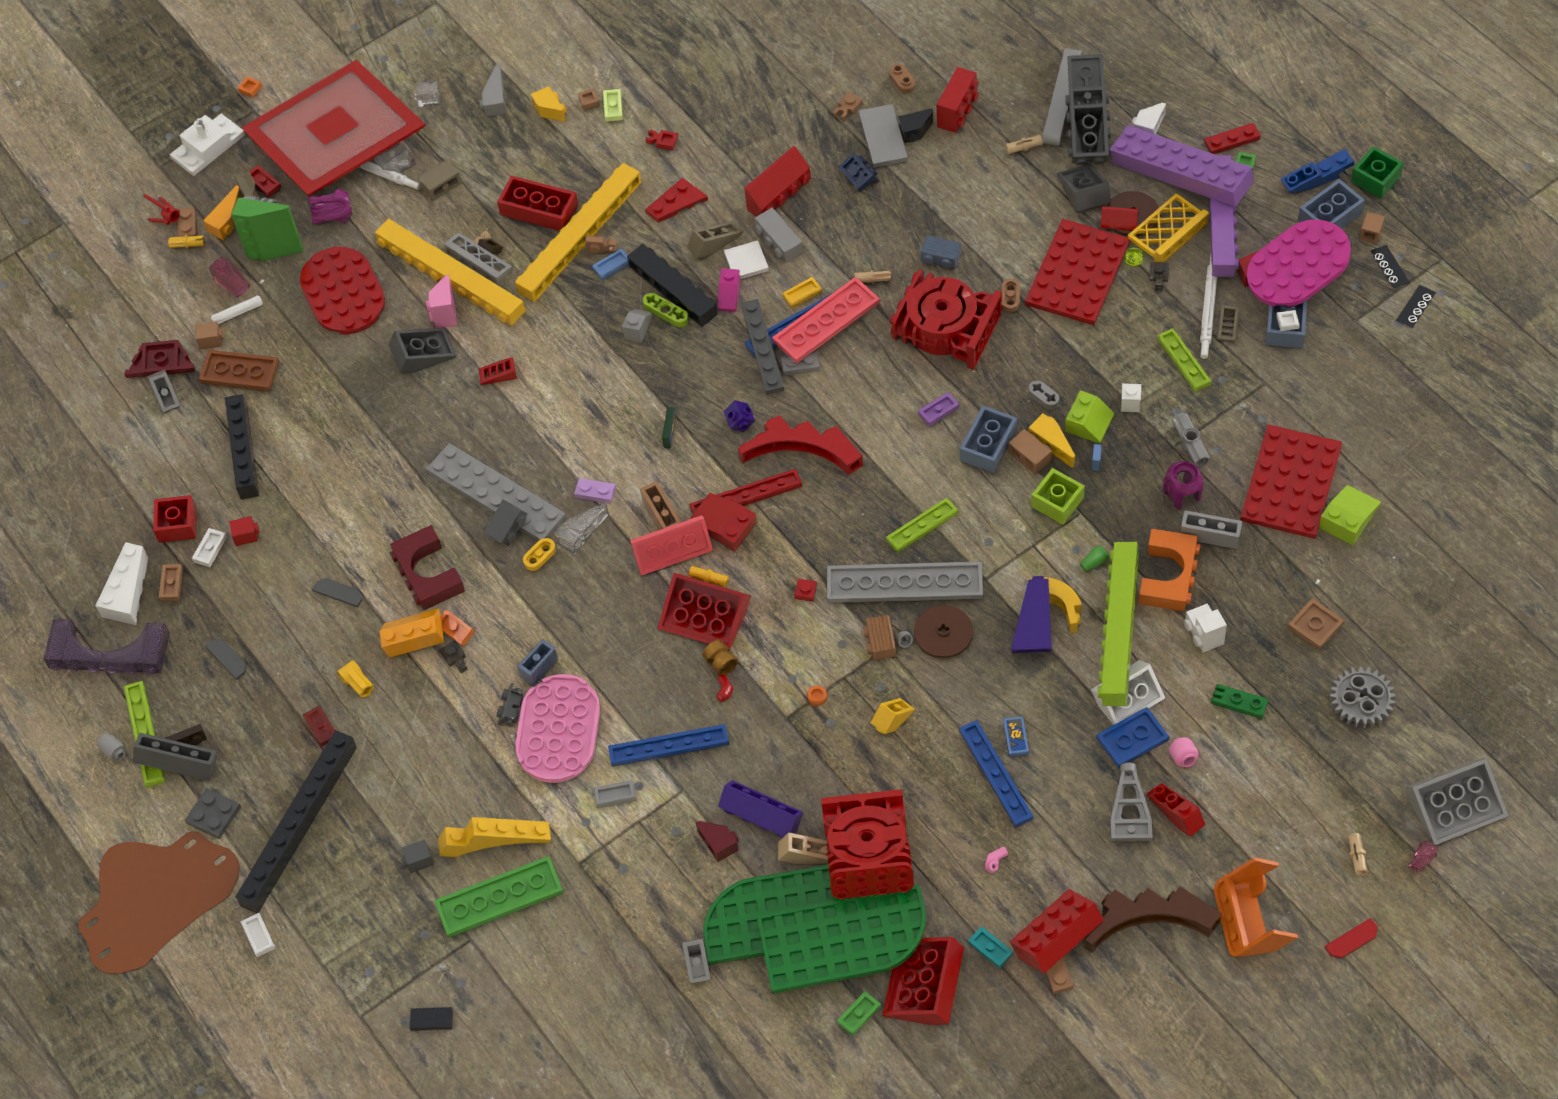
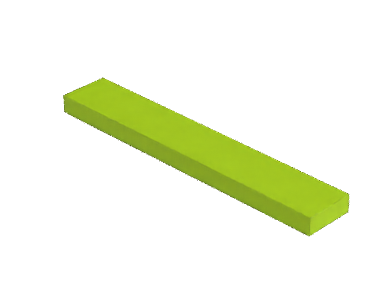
(142, 723)

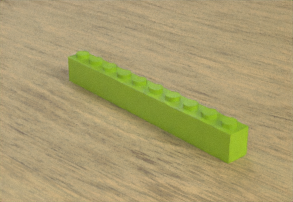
(1119, 624)

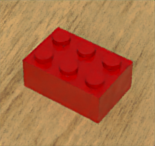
(957, 100)

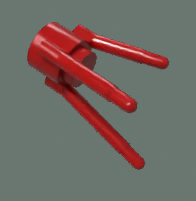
(168, 212)

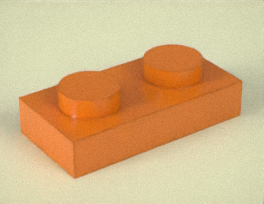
(456, 628)

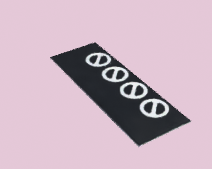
(1389, 266)
(1416, 306)

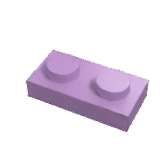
(595, 490)

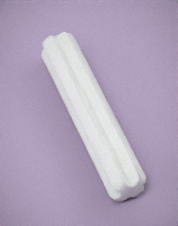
(237, 309)

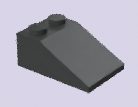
(1085, 187)
(420, 348)

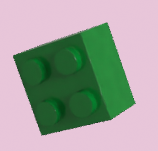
(1377, 172)

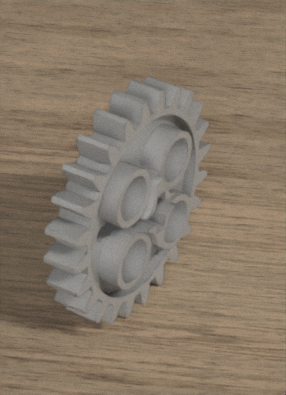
(1370, 684)

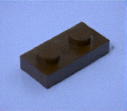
(191, 736)

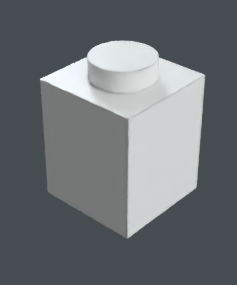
(1131, 397)

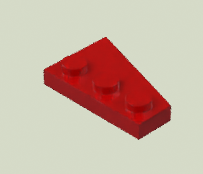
(677, 198)

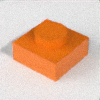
(249, 87)

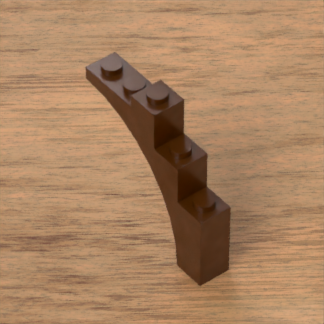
(1149, 907)

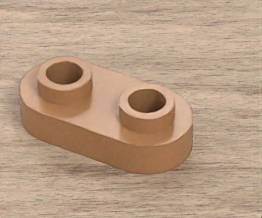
(902, 78)
(1010, 296)

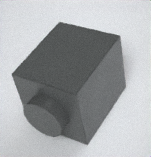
(416, 856)

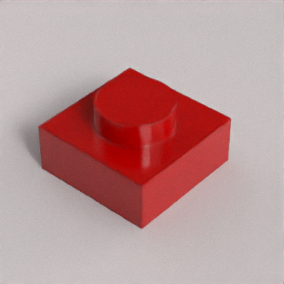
(805, 590)

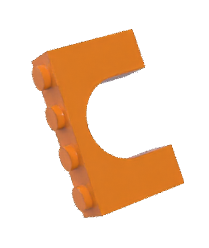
(1171, 593)

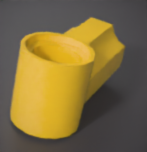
(353, 675)

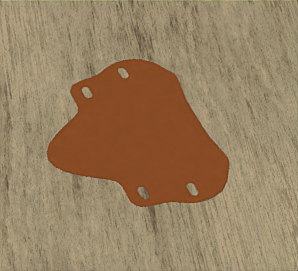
(153, 896)

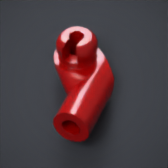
(726, 688)

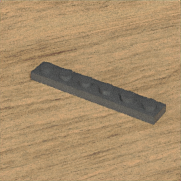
(762, 346)

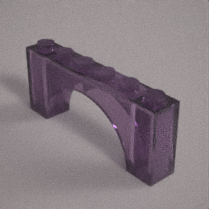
(142, 655)

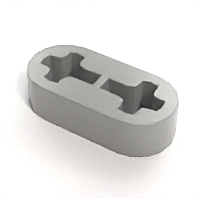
(1043, 395)

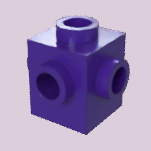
(739, 416)

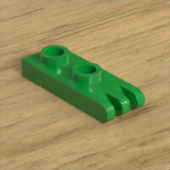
(1239, 701)

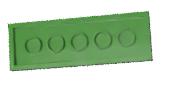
(498, 896)

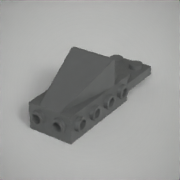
(1087, 110)

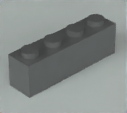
(174, 756)

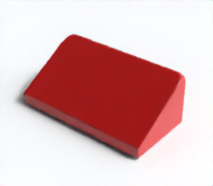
(1119, 218)

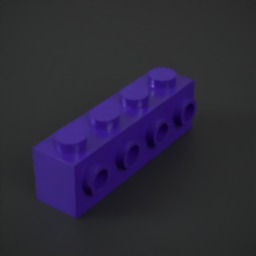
(760, 809)

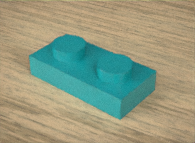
(990, 947)

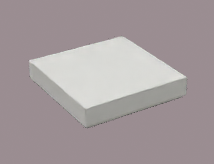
(747, 259)

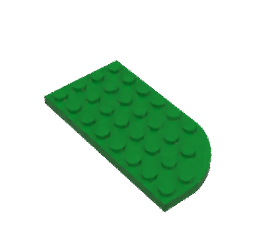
(732, 923)
(841, 938)

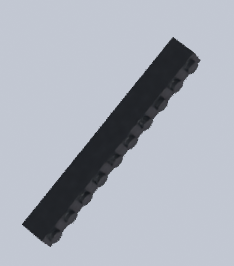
(296, 822)

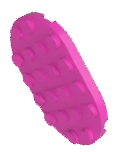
(1299, 263)

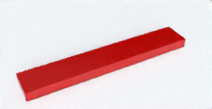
(760, 489)

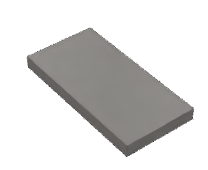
(883, 135)

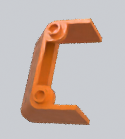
(1240, 910)

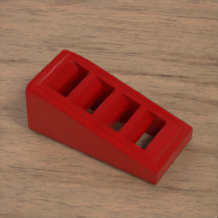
(502, 365)

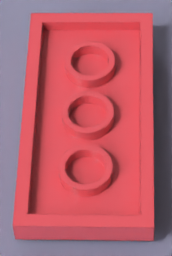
(671, 545)

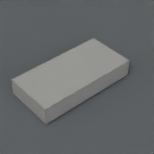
(614, 794)

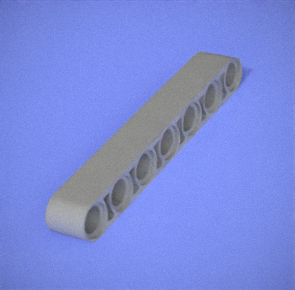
(1056, 116)

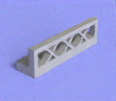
(473, 260)

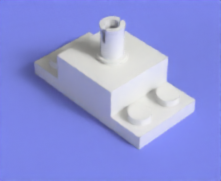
(205, 142)

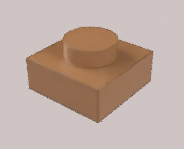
(588, 99)

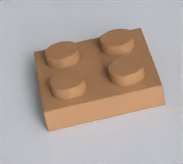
(1315, 624)

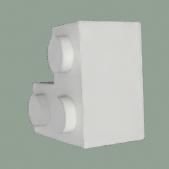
(1206, 627)

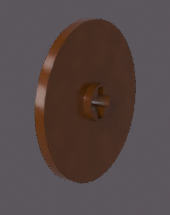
(1135, 200)
(957, 627)

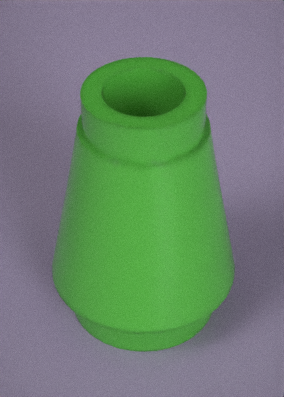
(1094, 559)

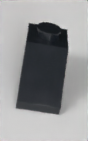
(915, 125)

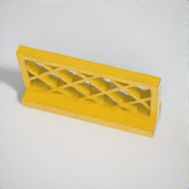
(1181, 236)

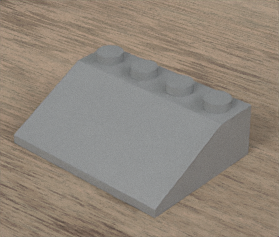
(1457, 801)

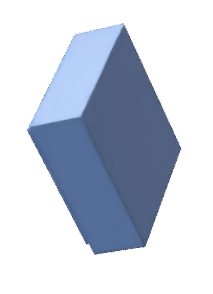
(1096, 457)

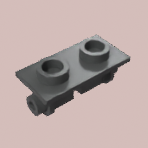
(511, 698)

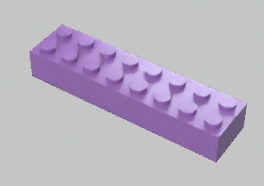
(1182, 165)

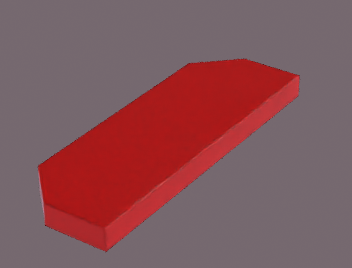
(1352, 939)

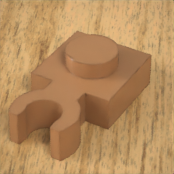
(848, 104)
(600, 245)

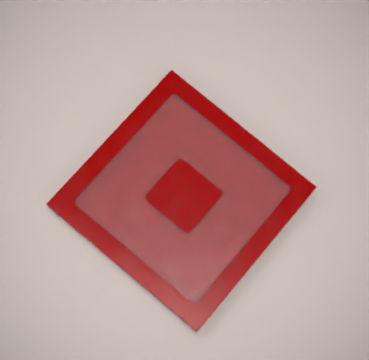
(333, 127)

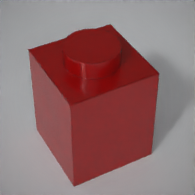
(244, 530)

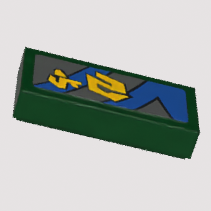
(668, 429)

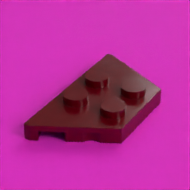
(159, 356)

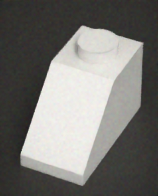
(1150, 118)

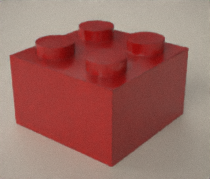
(174, 518)

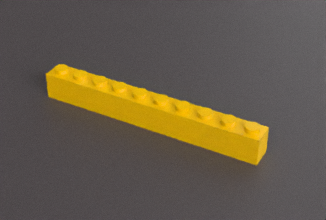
(573, 236)
(439, 264)

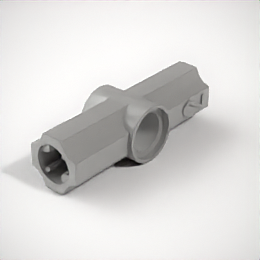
(1195, 446)

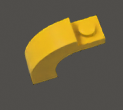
(1066, 599)

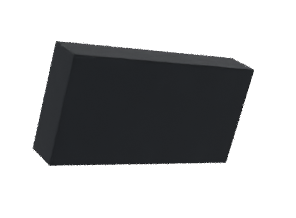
(431, 1018)

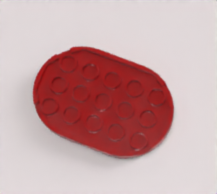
(342, 290)

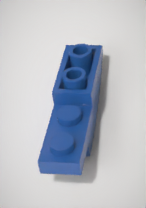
(1318, 174)

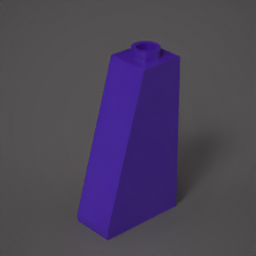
(1034, 625)

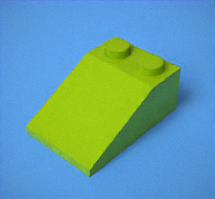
(1348, 514)

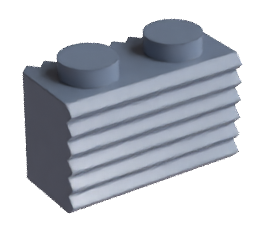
(941, 252)
(537, 662)

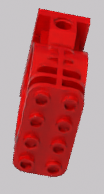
(959, 336)
(867, 844)

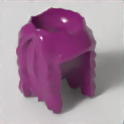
(330, 207)
(1191, 478)

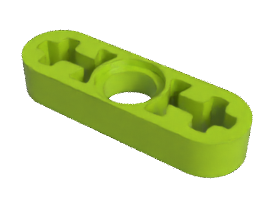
(662, 303)

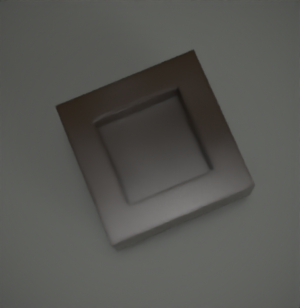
(490, 245)

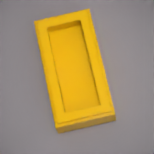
(802, 292)

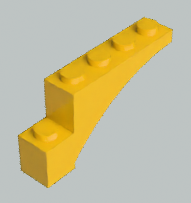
(491, 832)

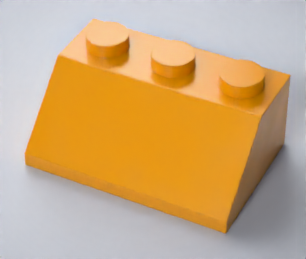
(412, 633)

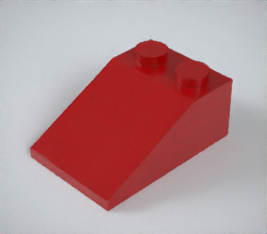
(726, 520)

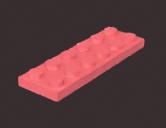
(826, 320)

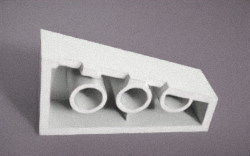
(123, 588)

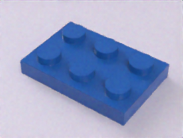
(1132, 737)

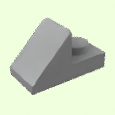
(696, 960)

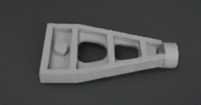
(1130, 829)

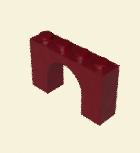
(427, 590)

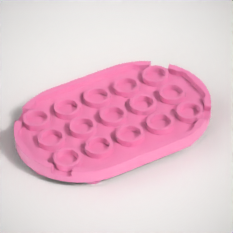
(558, 728)

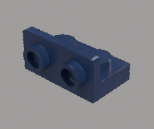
(858, 172)

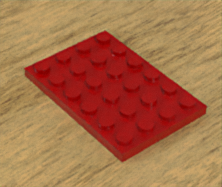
(1077, 271)
(1291, 481)

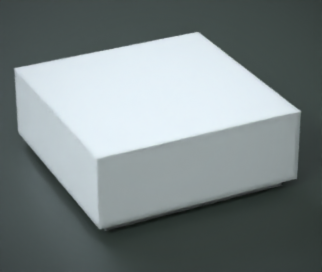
(1287, 320)

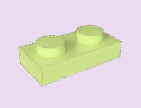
(612, 105)

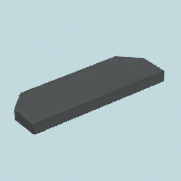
(338, 591)
(227, 657)

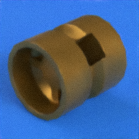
(720, 658)

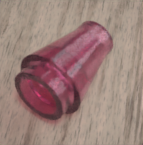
(1425, 853)

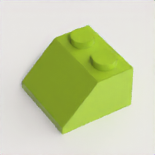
(1088, 417)

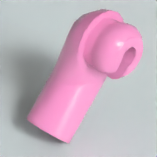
(993, 858)

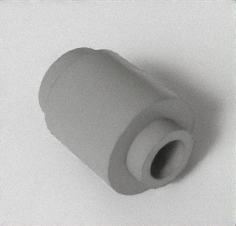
(111, 747)

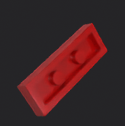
(1232, 138)

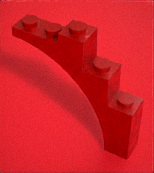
(805, 438)

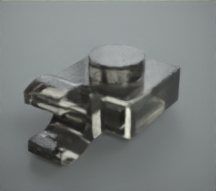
(1159, 273)
(453, 655)

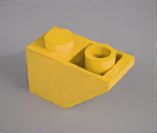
(548, 105)

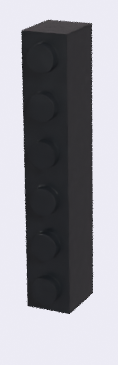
(672, 284)
(241, 446)

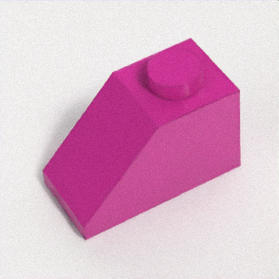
(729, 289)

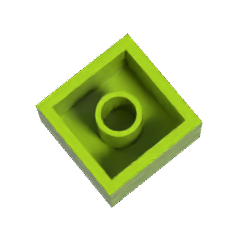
(1057, 496)

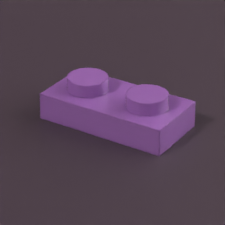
(938, 409)

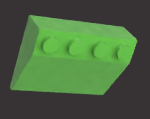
(266, 229)

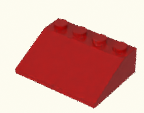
(703, 610)
(925, 983)

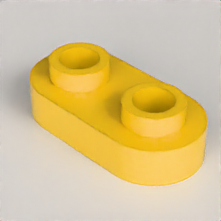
(538, 554)

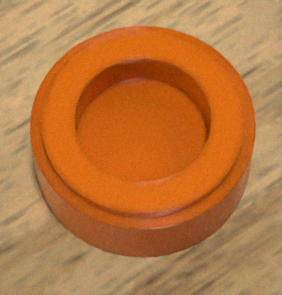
(817, 695)

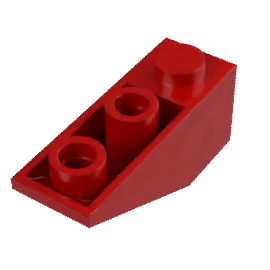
(1177, 809)

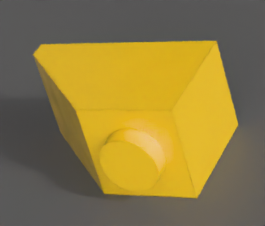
(891, 715)

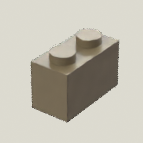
(439, 180)

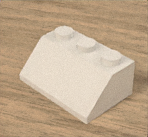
(1142, 693)

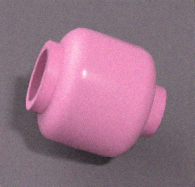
(1183, 752)

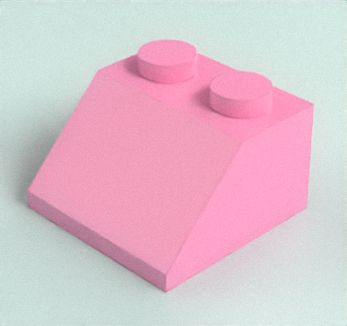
(442, 304)

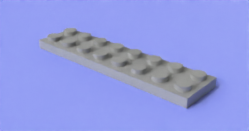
(489, 489)
(904, 582)

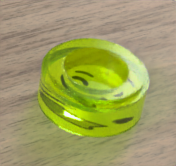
(1133, 256)

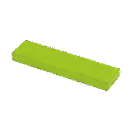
(1184, 360)
(922, 525)

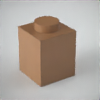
(1372, 227)
(209, 335)

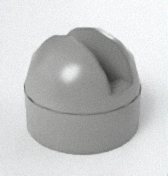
(909, 639)

